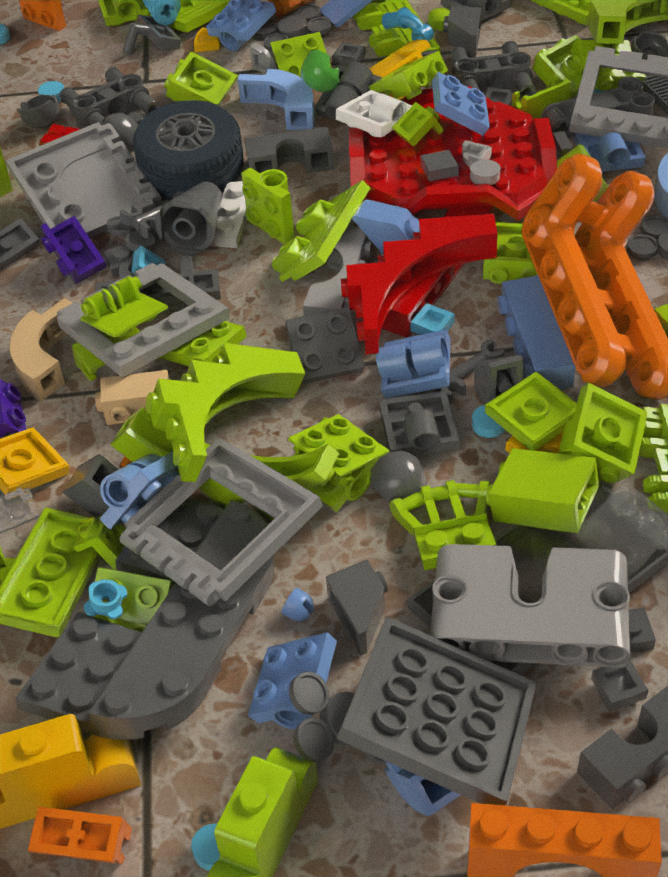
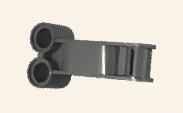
(625, 97)

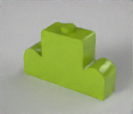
(263, 814)

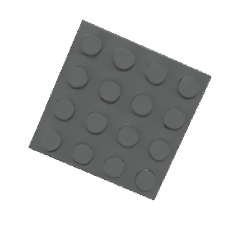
(440, 713)

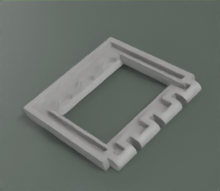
(600, 120)
(153, 341)
(247, 478)

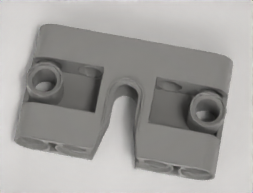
(574, 622)

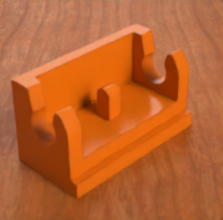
(79, 835)

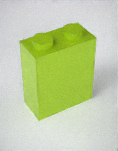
(543, 490)

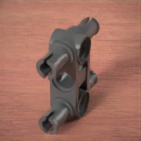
(508, 69)
(119, 95)

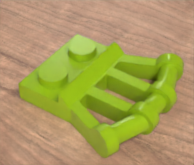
(460, 530)

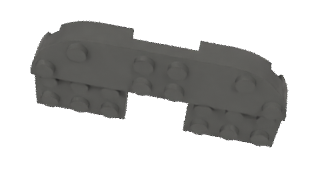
(139, 681)

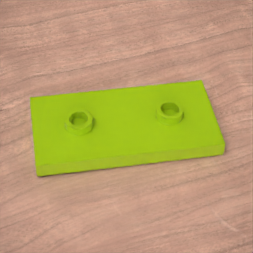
(47, 576)

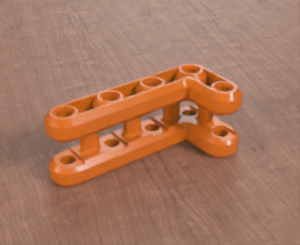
(591, 278)

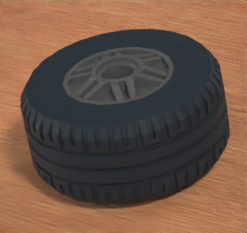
(188, 146)

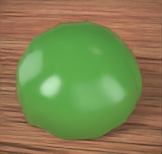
(318, 73)

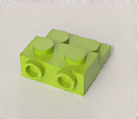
(562, 61)
(411, 77)
(607, 77)
(199, 80)
(512, 256)
(607, 431)

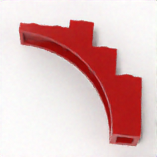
(405, 263)

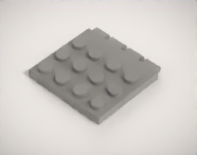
(83, 176)

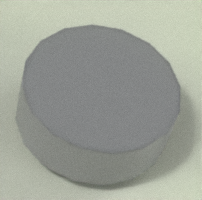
(485, 172)

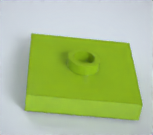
(532, 411)

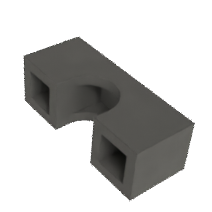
(308, 147)
(621, 769)

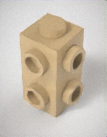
(125, 395)

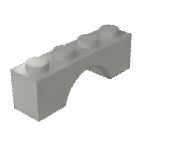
(351, 249)

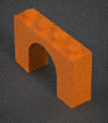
(515, 837)

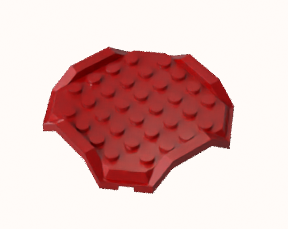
(518, 143)

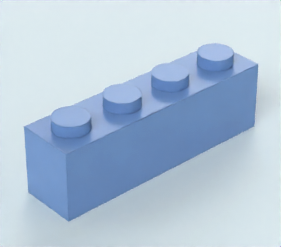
(535, 331)

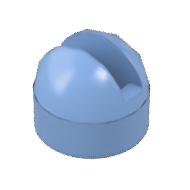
(298, 605)

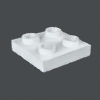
(372, 113)

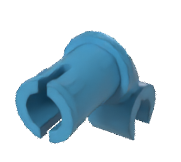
(405, 19)

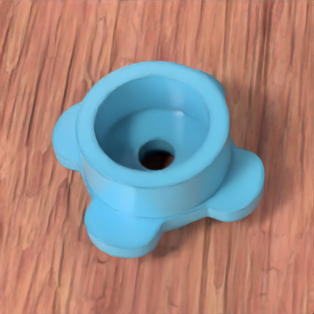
(105, 590)

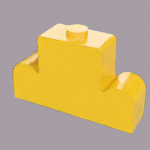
(59, 768)

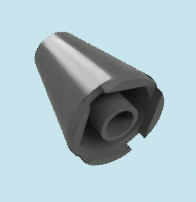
(190, 219)

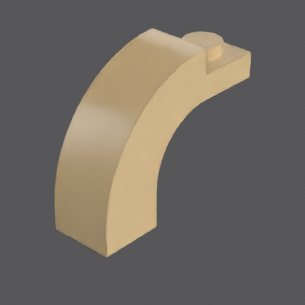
(29, 344)

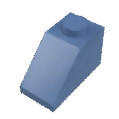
(385, 222)

